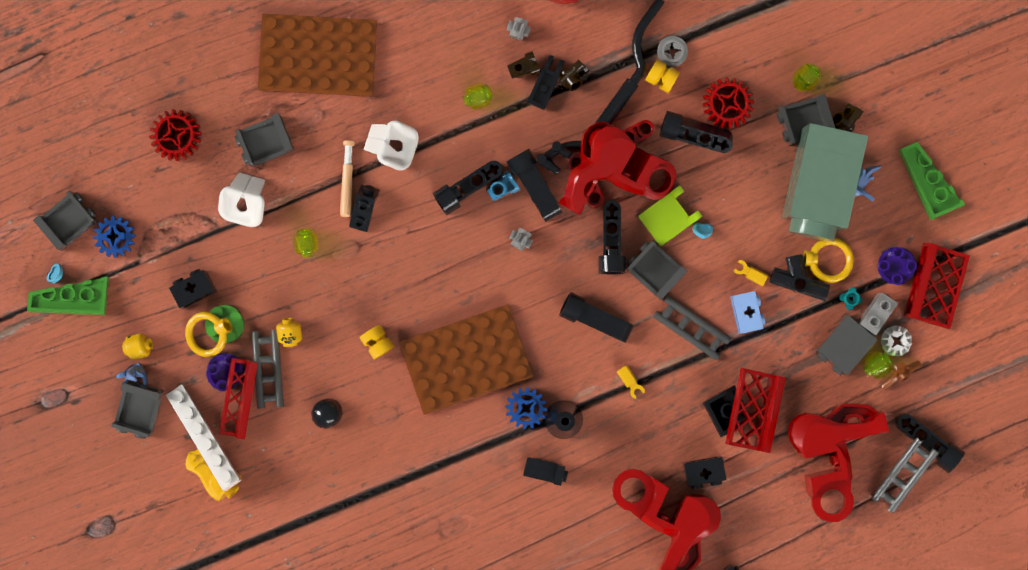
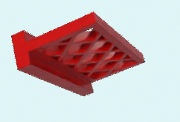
(923, 277)
(767, 412)

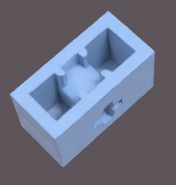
(740, 304)

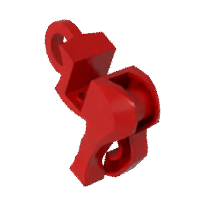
(613, 157)
(819, 435)
(692, 521)

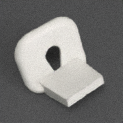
(379, 140)
(249, 189)

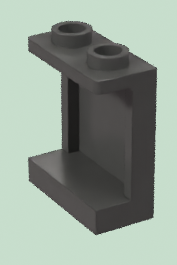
(801, 114)
(264, 141)
(66, 220)
(655, 269)
(846, 346)
(138, 409)

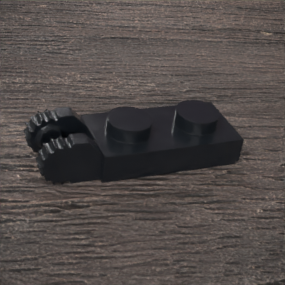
(545, 84)

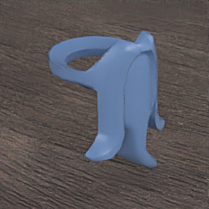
(864, 178)
(132, 371)

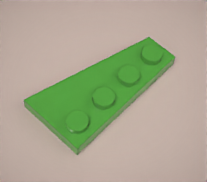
(929, 183)
(78, 298)

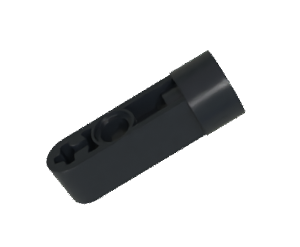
(675, 127)
(525, 168)
(450, 197)
(612, 262)
(577, 309)
(949, 454)

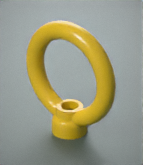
(811, 259)
(221, 326)

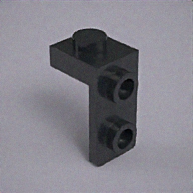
(363, 207)
(545, 471)

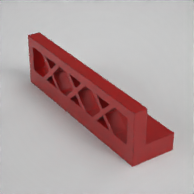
(245, 398)

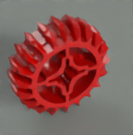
(721, 98)
(183, 133)

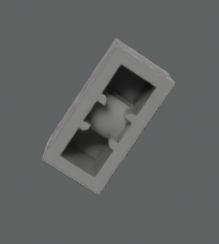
(877, 313)

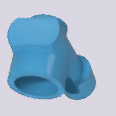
(506, 184)

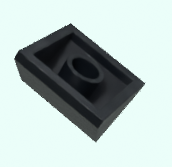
(720, 409)

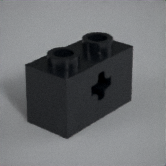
(203, 288)
(693, 469)

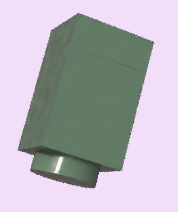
(823, 181)

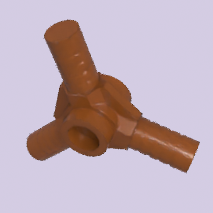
(901, 373)

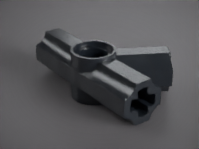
(796, 271)

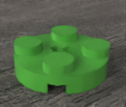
(233, 316)

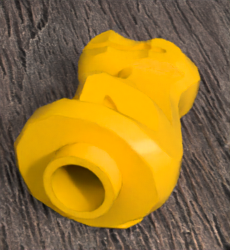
(197, 465)

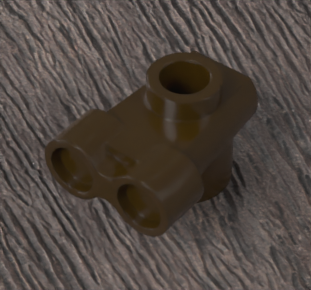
(528, 64)
(571, 77)
(846, 119)

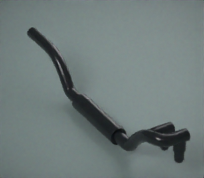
(617, 102)

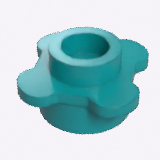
(851, 303)

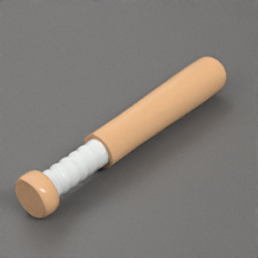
(346, 191)

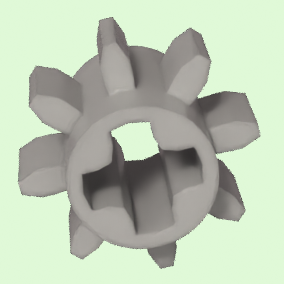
(518, 28)
(521, 239)

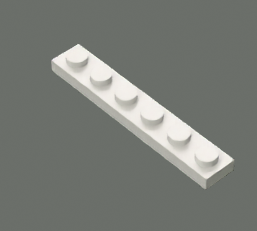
(203, 438)

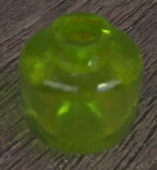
(806, 77)
(477, 96)
(305, 242)
(878, 365)

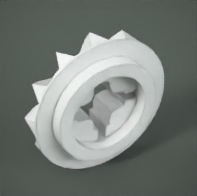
(887, 341)

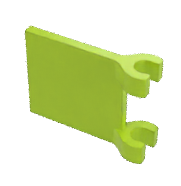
(667, 217)

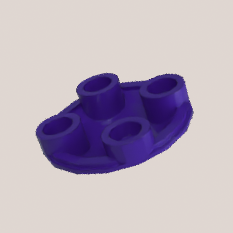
(897, 265)
(218, 371)

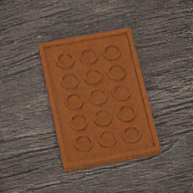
(317, 55)
(465, 359)

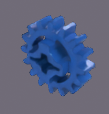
(114, 228)
(534, 418)

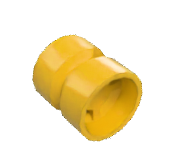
(662, 76)
(376, 341)

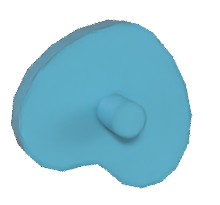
(703, 230)
(55, 274)

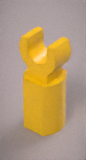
(752, 273)
(629, 380)

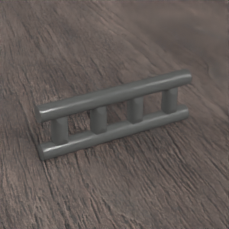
(704, 326)
(276, 377)
(917, 473)

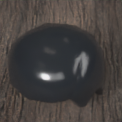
(326, 413)

